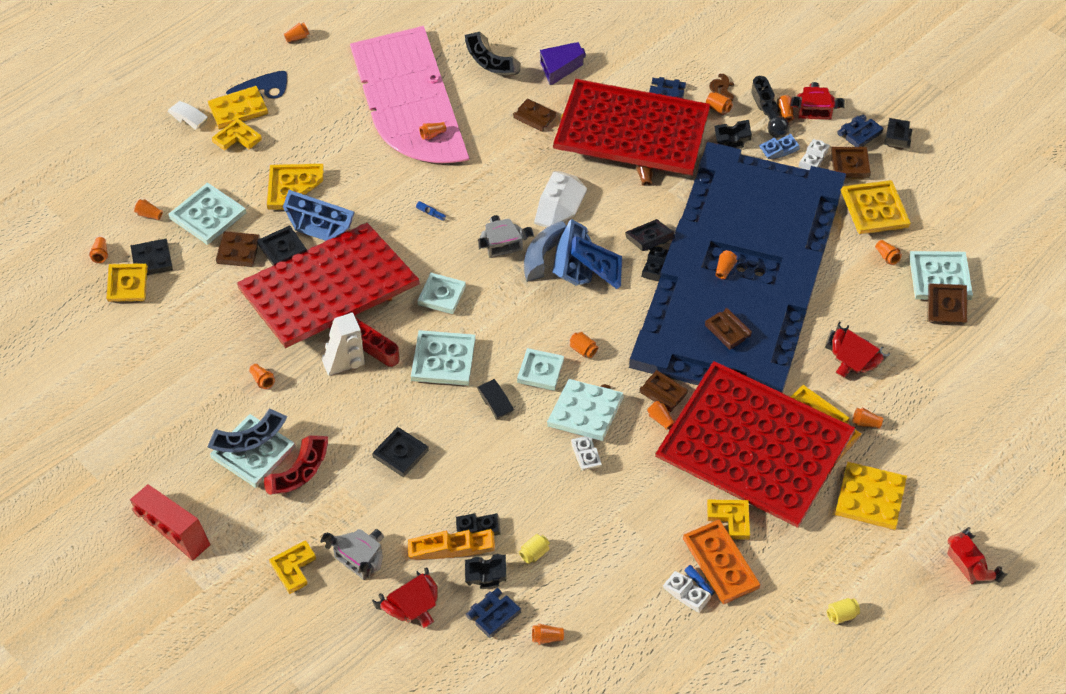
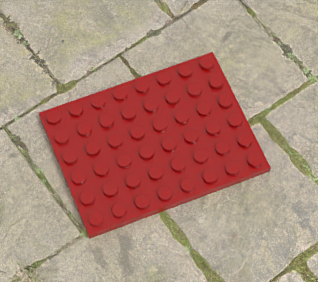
(632, 126)
(326, 283)
(755, 443)

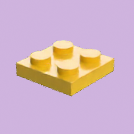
(126, 282)

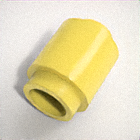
(534, 548)
(843, 610)

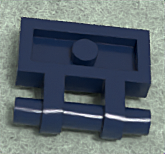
(661, 81)
(863, 134)
(497, 616)

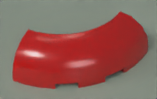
(305, 467)

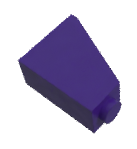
(561, 61)

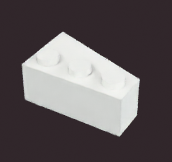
(344, 346)

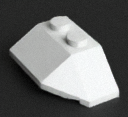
(559, 199)

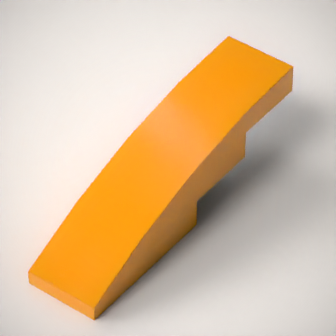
(453, 545)

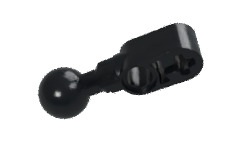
(764, 98)

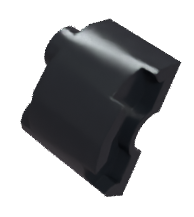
(898, 133)
(735, 135)
(486, 572)

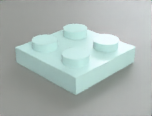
(441, 293)
(540, 369)

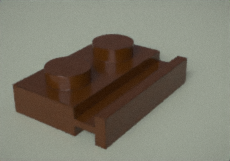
(534, 115)
(728, 328)
(664, 390)

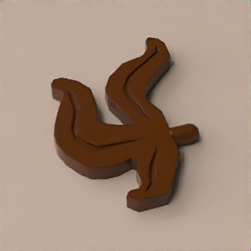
(724, 83)

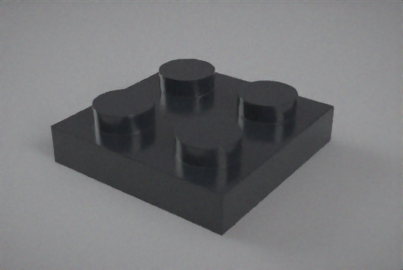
(650, 235)
(281, 245)
(154, 254)
(400, 451)

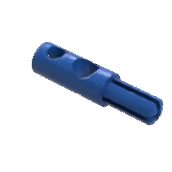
(433, 212)
(700, 581)

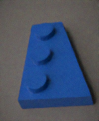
(598, 259)

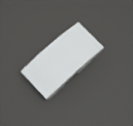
(188, 113)
(814, 155)
(586, 453)
(687, 593)

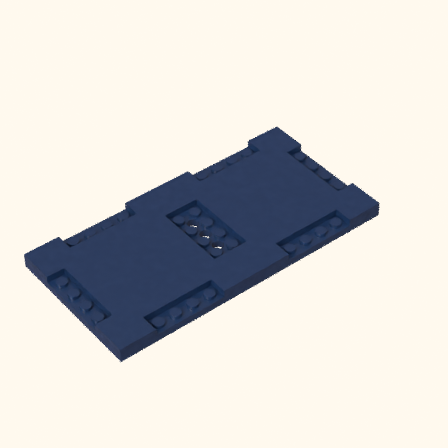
(776, 226)

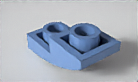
(779, 148)

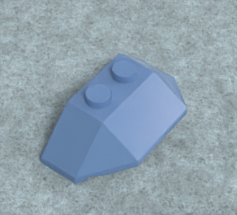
(316, 216)
(565, 264)

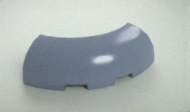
(538, 247)
(249, 438)

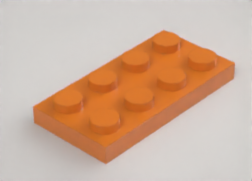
(721, 561)

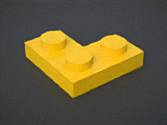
(236, 132)
(734, 512)
(288, 564)

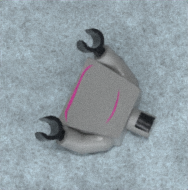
(503, 237)
(357, 551)

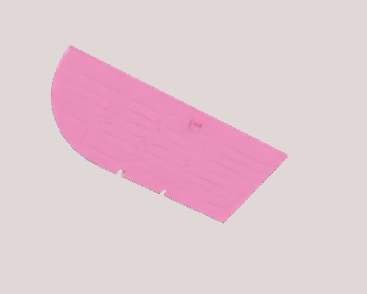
(406, 93)

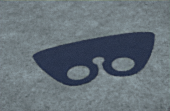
(268, 81)

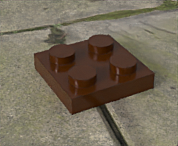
(852, 161)
(237, 249)
(947, 303)

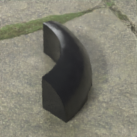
(481, 52)

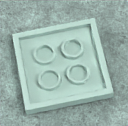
(207, 213)
(938, 268)
(443, 357)
(585, 409)
(257, 462)

